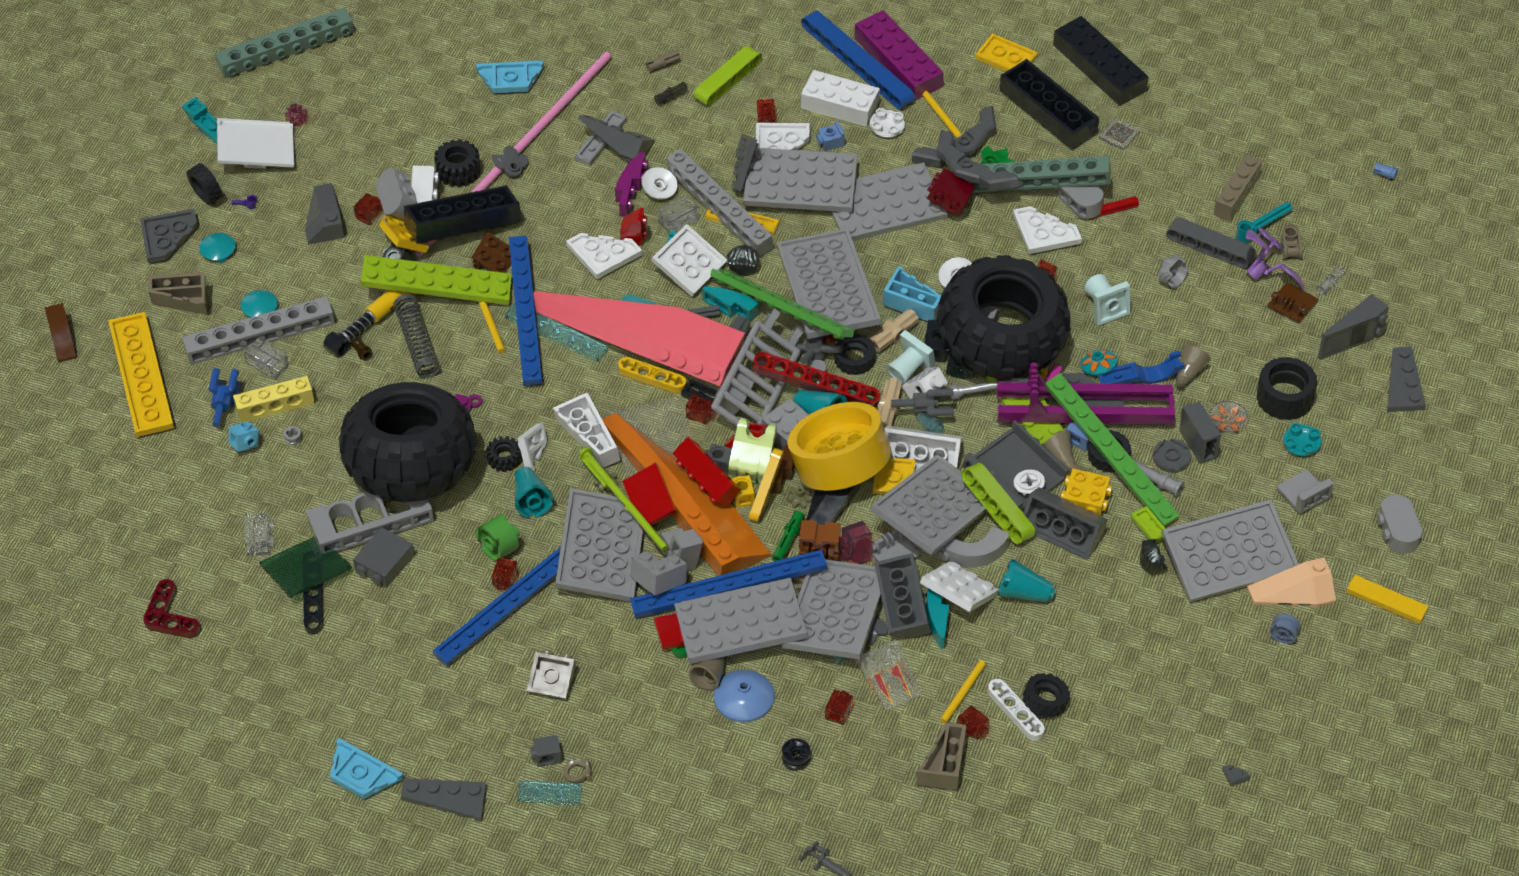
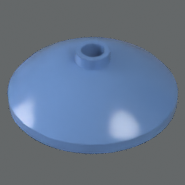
(747, 703)

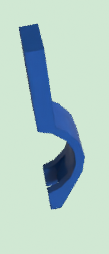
(1133, 373)

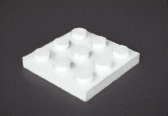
(688, 260)
(959, 586)

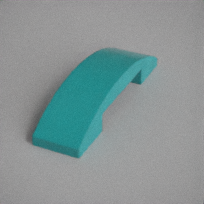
(201, 118)

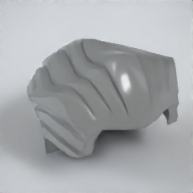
(1173, 271)

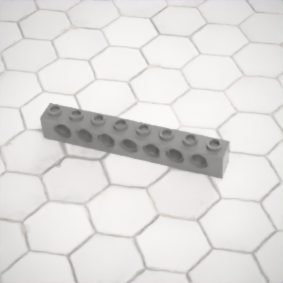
(719, 202)
(266, 327)

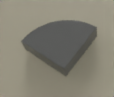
(1234, 775)

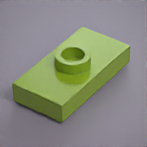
(1148, 524)

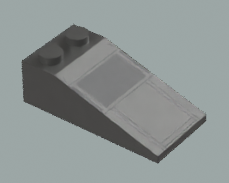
(1355, 328)

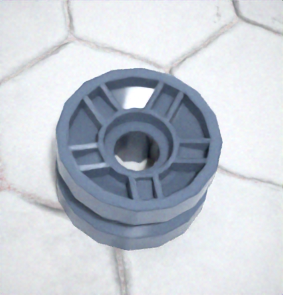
(1285, 628)

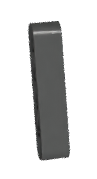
(1211, 242)

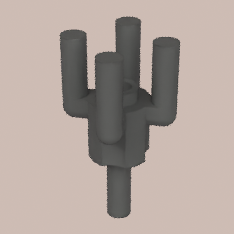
(927, 402)

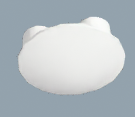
(887, 123)

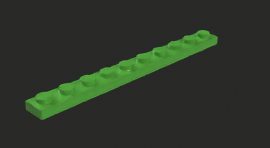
(777, 301)
(1111, 450)

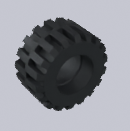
(457, 163)

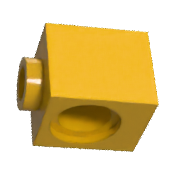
(746, 496)

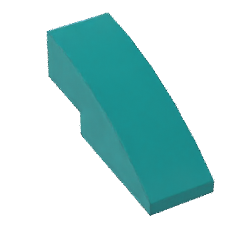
(731, 302)
(937, 616)

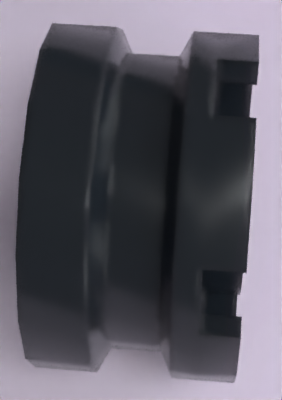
(796, 747)

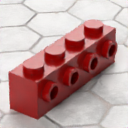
(706, 472)

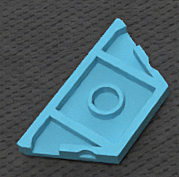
(510, 76)
(360, 771)

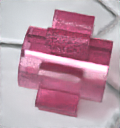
(296, 114)

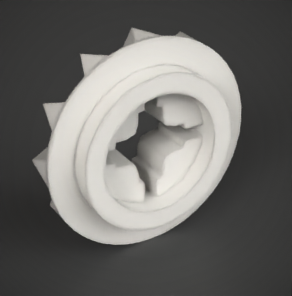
(1034, 476)

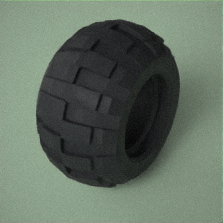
(996, 347)
(407, 441)

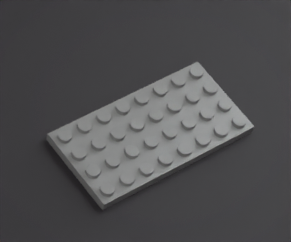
(829, 280)

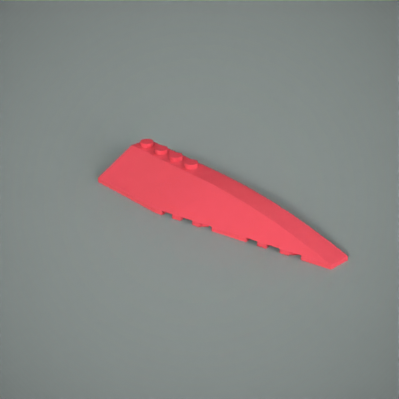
(651, 330)

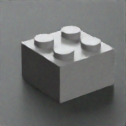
(785, 419)

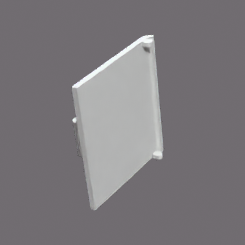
(255, 143)

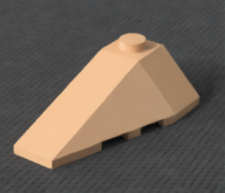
(1301, 584)

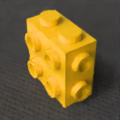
(1087, 490)

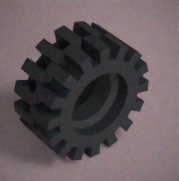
(503, 462)

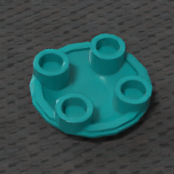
(217, 247)
(258, 303)
(1302, 439)

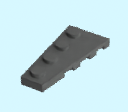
(1404, 383)
(454, 796)

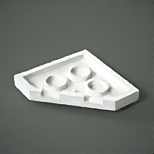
(782, 135)
(1044, 231)
(603, 253)

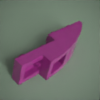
(629, 182)

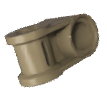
(1291, 242)

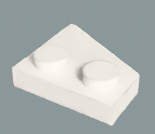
(532, 444)

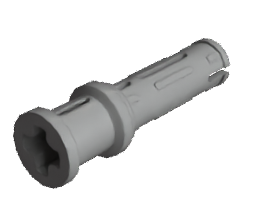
(1163, 481)

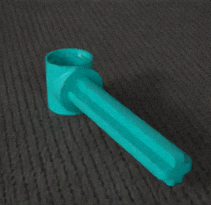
(1245, 225)

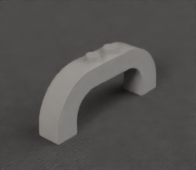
(976, 553)

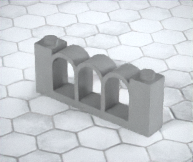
(321, 520)

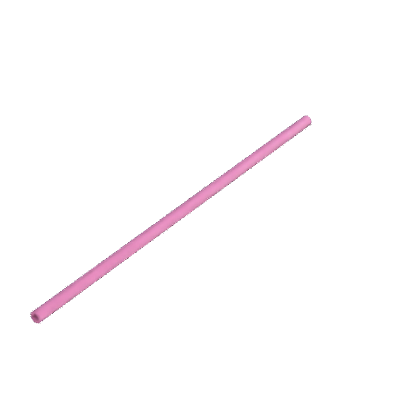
(541, 124)

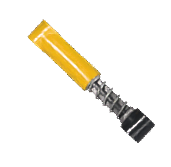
(339, 342)

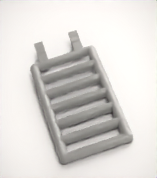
(738, 366)

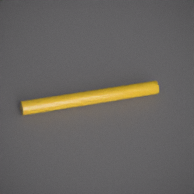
(941, 114)
(492, 327)
(963, 691)

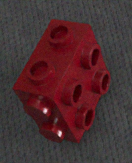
(949, 191)

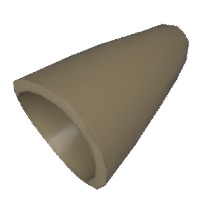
(1194, 361)
(1061, 449)
(707, 673)

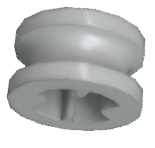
(288, 432)

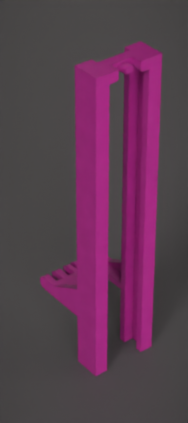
(1056, 414)

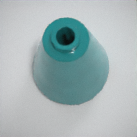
(814, 400)
(531, 494)
(1024, 584)

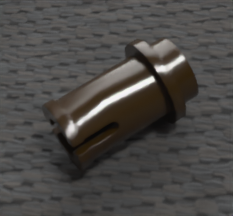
(364, 352)

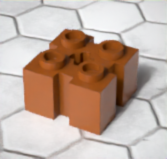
(820, 537)

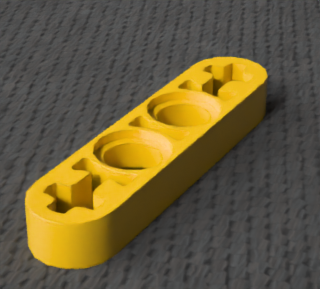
(653, 372)
(766, 485)

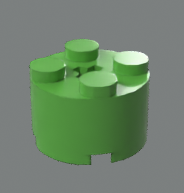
(498, 537)

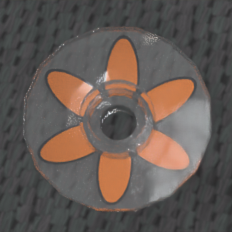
(1229, 416)

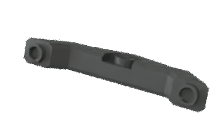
(967, 143)
(970, 170)

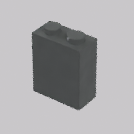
(1199, 432)
(383, 557)

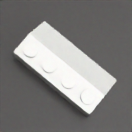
(923, 445)

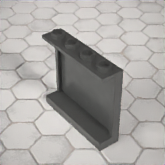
(1018, 452)

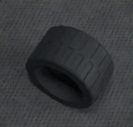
(1292, 372)

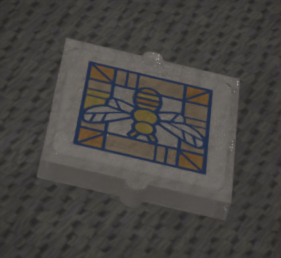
(1119, 134)

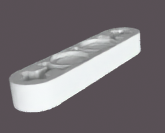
(1018, 708)

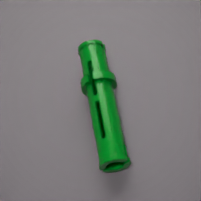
(791, 530)

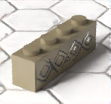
(1237, 188)

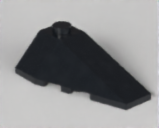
(829, 505)

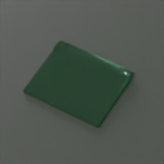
(303, 568)

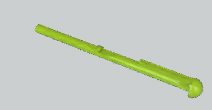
(586, 456)

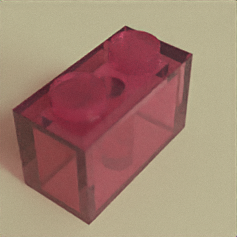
(856, 543)

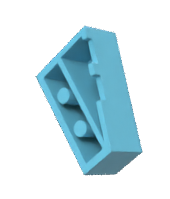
(906, 293)

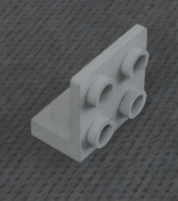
(1305, 491)

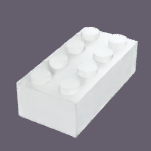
(840, 98)

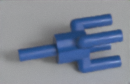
(223, 394)

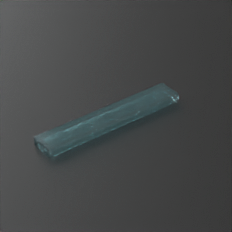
(564, 335)

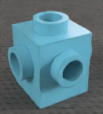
(243, 436)

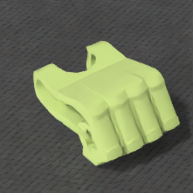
(750, 453)

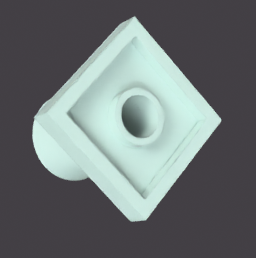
(1109, 301)
(914, 355)

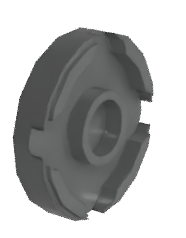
(1172, 456)

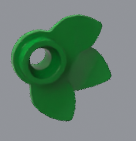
(990, 156)

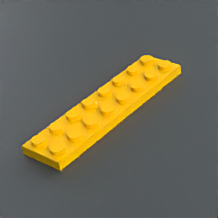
(140, 374)

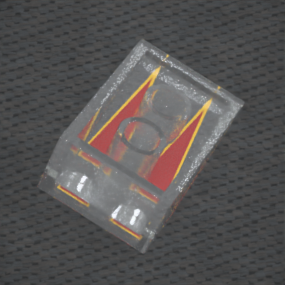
(889, 675)

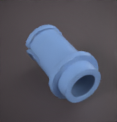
(1386, 171)

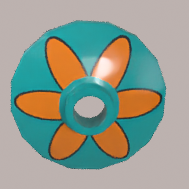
(1099, 362)

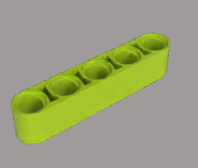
(727, 76)
(998, 503)

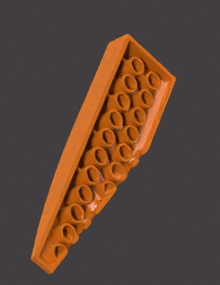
(726, 536)

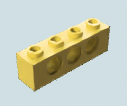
(273, 399)

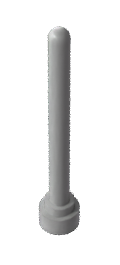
(959, 391)

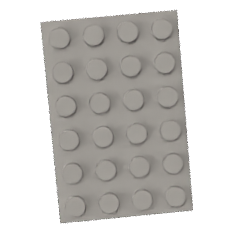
(801, 180)
(890, 203)
(930, 505)
(598, 546)
(1229, 550)
(838, 609)
(740, 620)

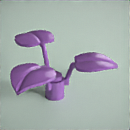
(1259, 267)

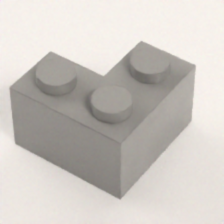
(684, 544)
(657, 574)

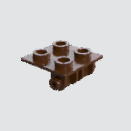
(492, 254)
(1292, 302)

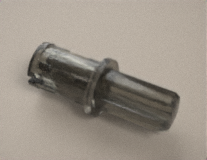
(670, 93)

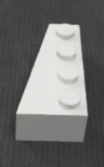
(585, 425)

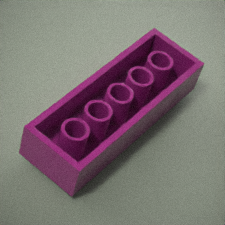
(898, 53)

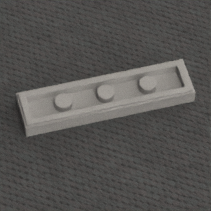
(595, 145)

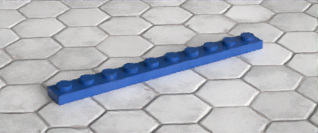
(525, 310)
(757, 575)
(498, 610)

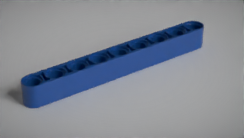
(858, 59)

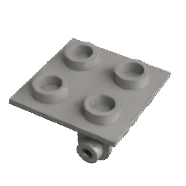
(892, 545)

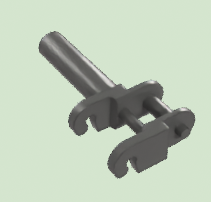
(822, 860)

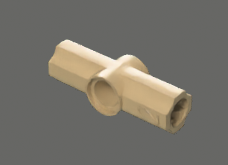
(893, 328)
(890, 392)

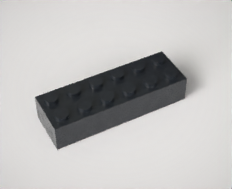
(1100, 60)
(1049, 103)
(461, 214)

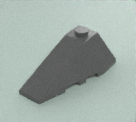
(625, 143)
(323, 216)

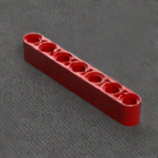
(808, 374)

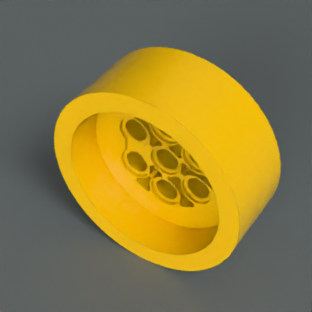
(839, 446)

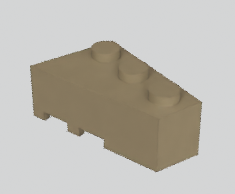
(180, 291)
(944, 760)

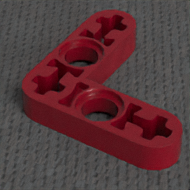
(162, 615)

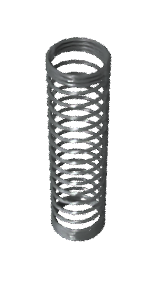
(423, 361)

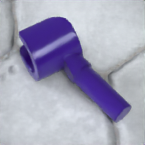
(250, 202)

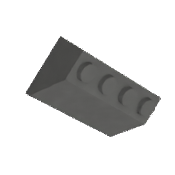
(1064, 522)
(903, 596)

